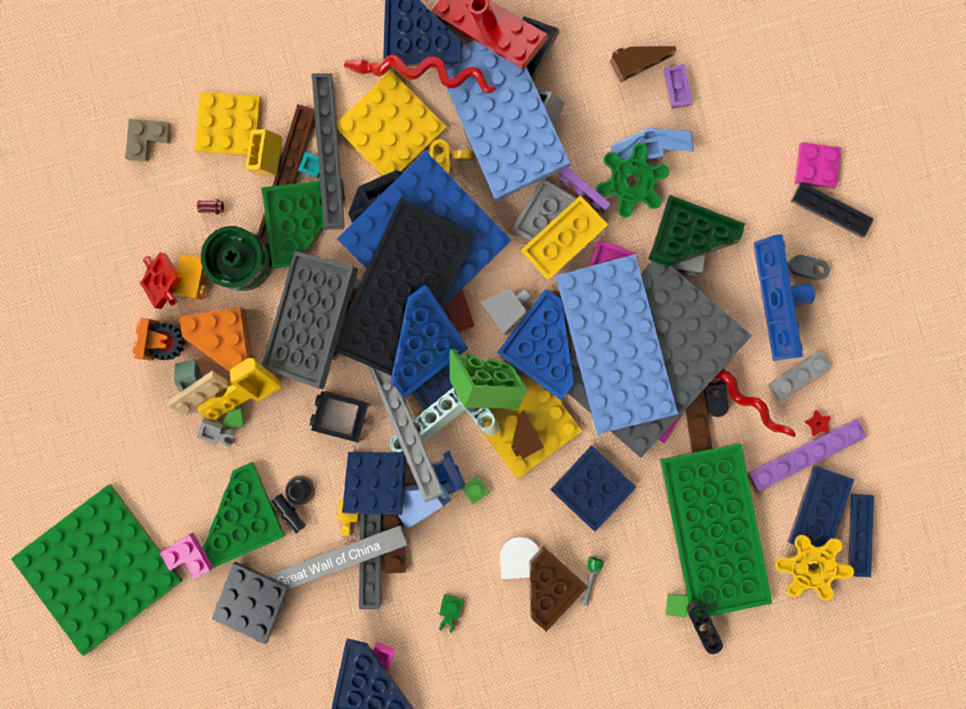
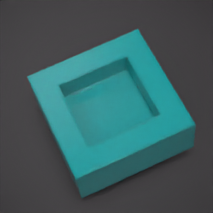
(309, 165)

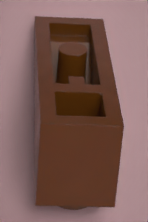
(635, 60)

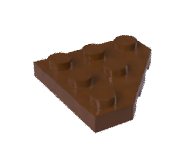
(551, 588)

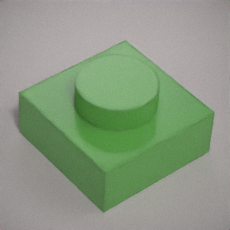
(475, 490)

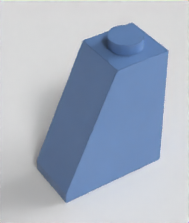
(416, 509)

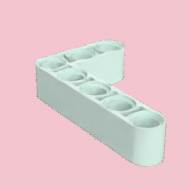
(446, 416)

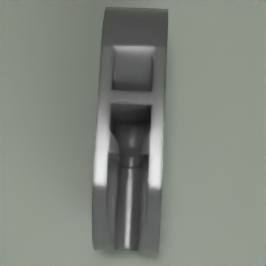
(804, 266)

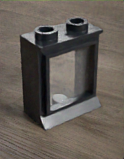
(339, 416)

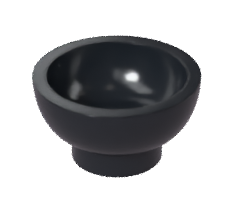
(299, 490)

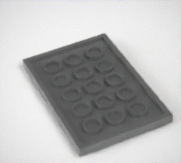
(309, 319)

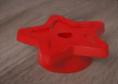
(812, 423)

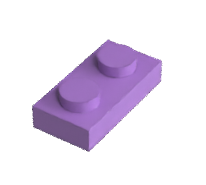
(677, 86)

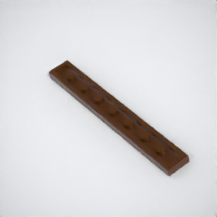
(292, 153)

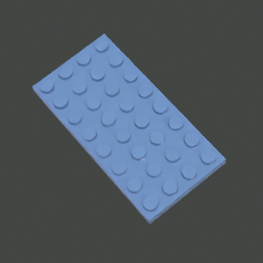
(507, 126)
(616, 344)

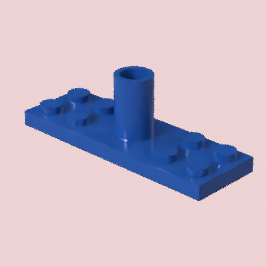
(780, 298)

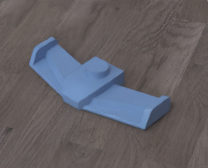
(656, 142)

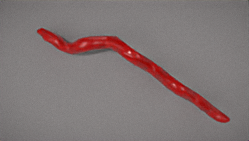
(363, 67)
(753, 401)

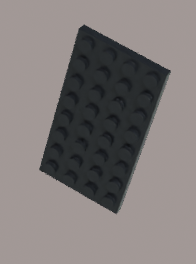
(412, 253)

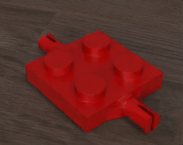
(160, 280)

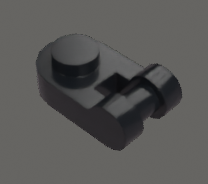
(716, 405)

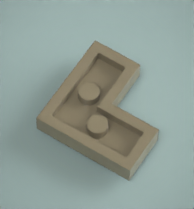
(141, 133)

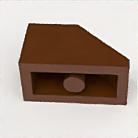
(525, 438)

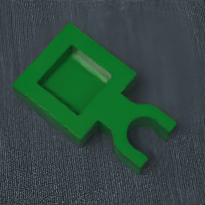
(451, 609)

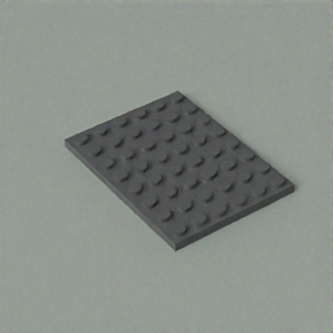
(694, 344)

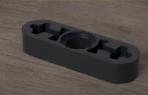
(705, 619)

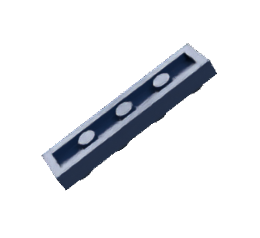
(861, 534)

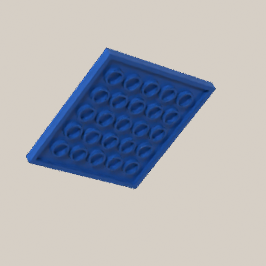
(434, 190)

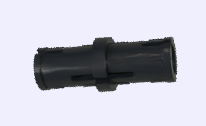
(288, 513)

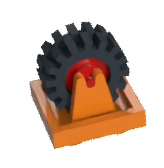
(157, 340)

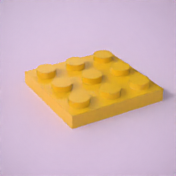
(226, 122)

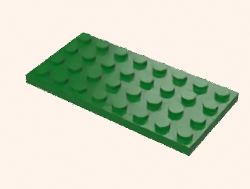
(716, 529)

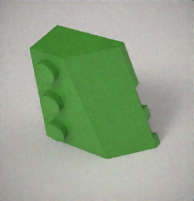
(485, 382)

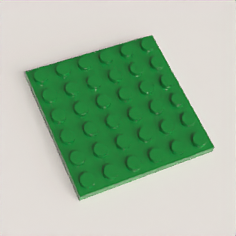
(96, 569)

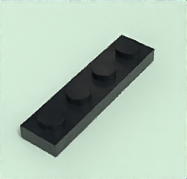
(832, 210)

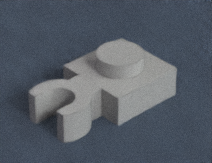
(213, 432)

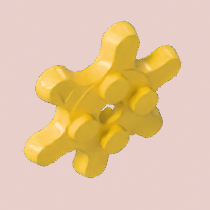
(815, 579)

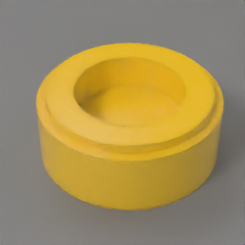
(463, 155)

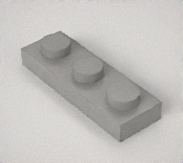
(800, 375)

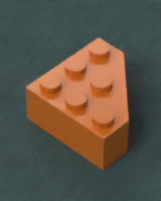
(219, 335)

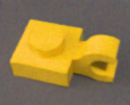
(347, 520)

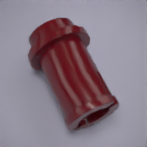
(210, 206)

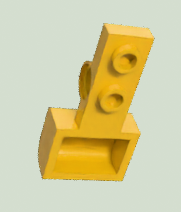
(248, 382)

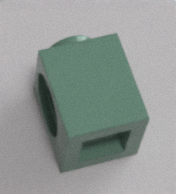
(186, 374)

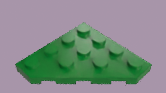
(292, 219)
(243, 519)

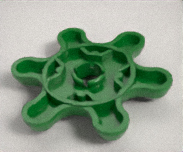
(646, 178)

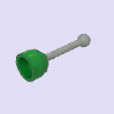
(594, 566)

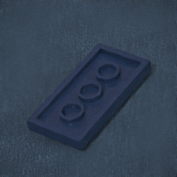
(821, 506)

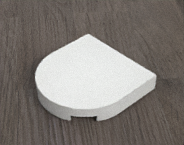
(516, 557)

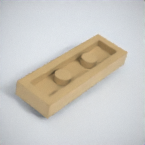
(197, 393)

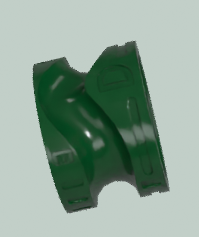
(236, 258)

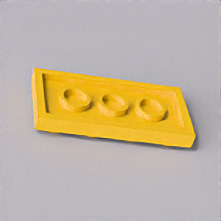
(564, 238)

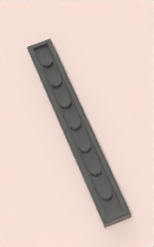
(327, 151)

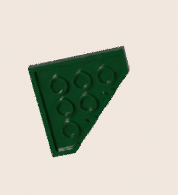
(691, 232)

